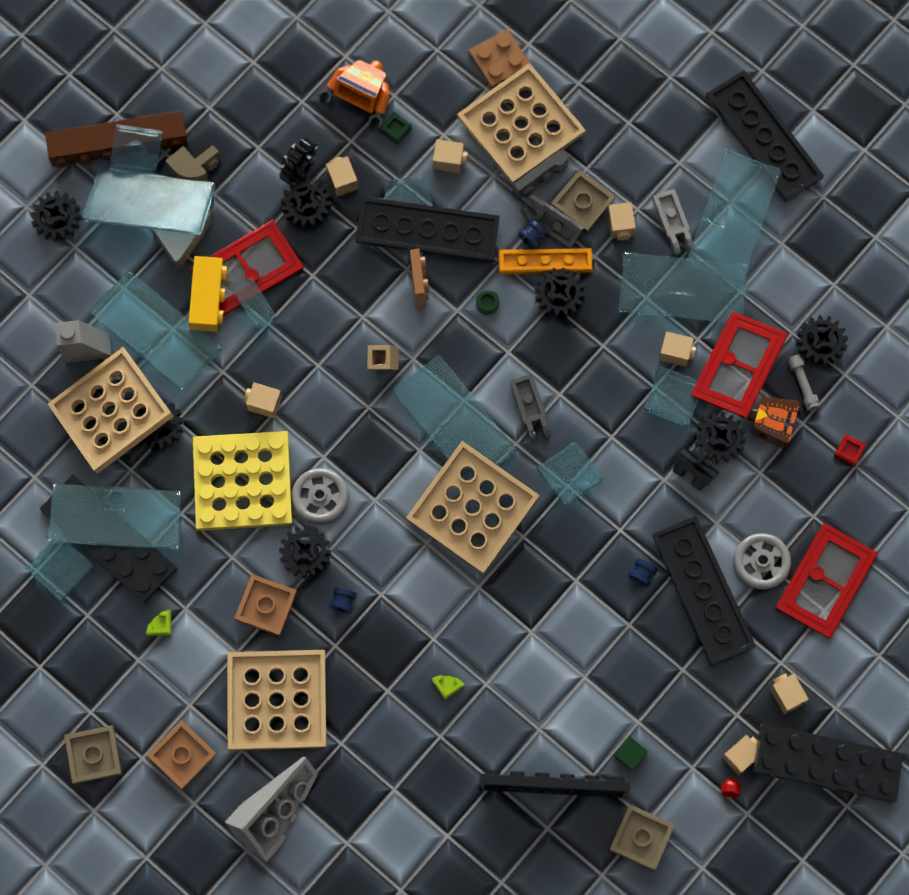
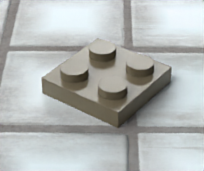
(583, 200)
(93, 754)
(642, 837)

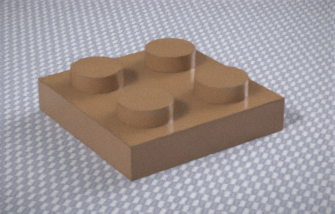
(498, 58)
(420, 285)
(265, 605)
(181, 755)

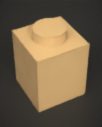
(449, 156)
(341, 175)
(621, 221)
(677, 349)
(383, 357)
(263, 400)
(788, 693)
(741, 754)

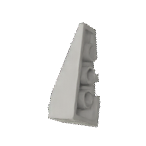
(266, 814)

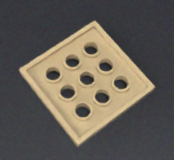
(508, 92)
(125, 410)
(450, 477)
(289, 736)

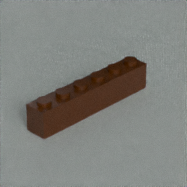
(96, 140)

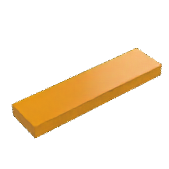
(543, 260)

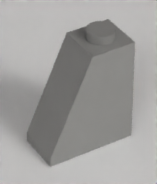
(180, 245)
(82, 341)

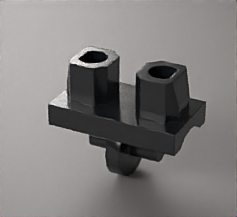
(697, 465)

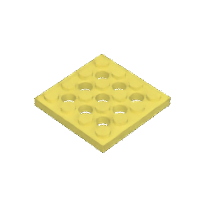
(229, 446)

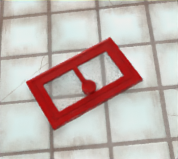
(259, 255)
(739, 365)
(826, 580)

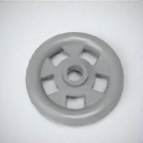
(322, 515)
(755, 579)

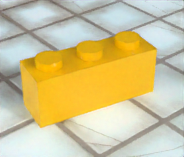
(207, 294)

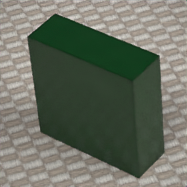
(395, 128)
(630, 753)

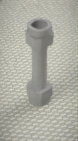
(810, 401)

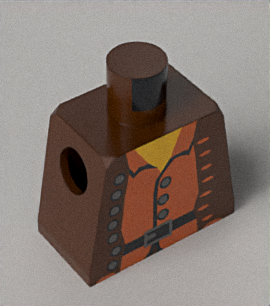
(774, 420)

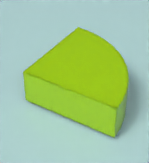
(160, 625)
(447, 685)

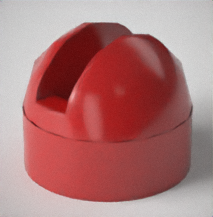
(730, 788)

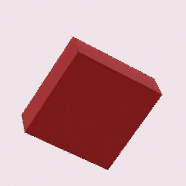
(849, 450)

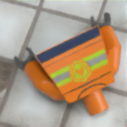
(361, 86)

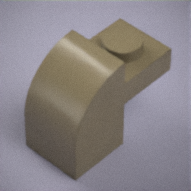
(185, 167)

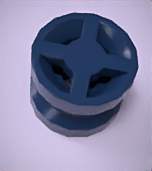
(532, 234)
(642, 573)
(343, 600)

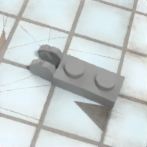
(672, 219)

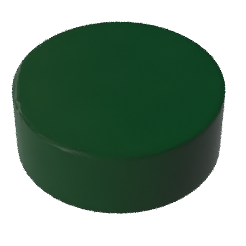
(487, 302)

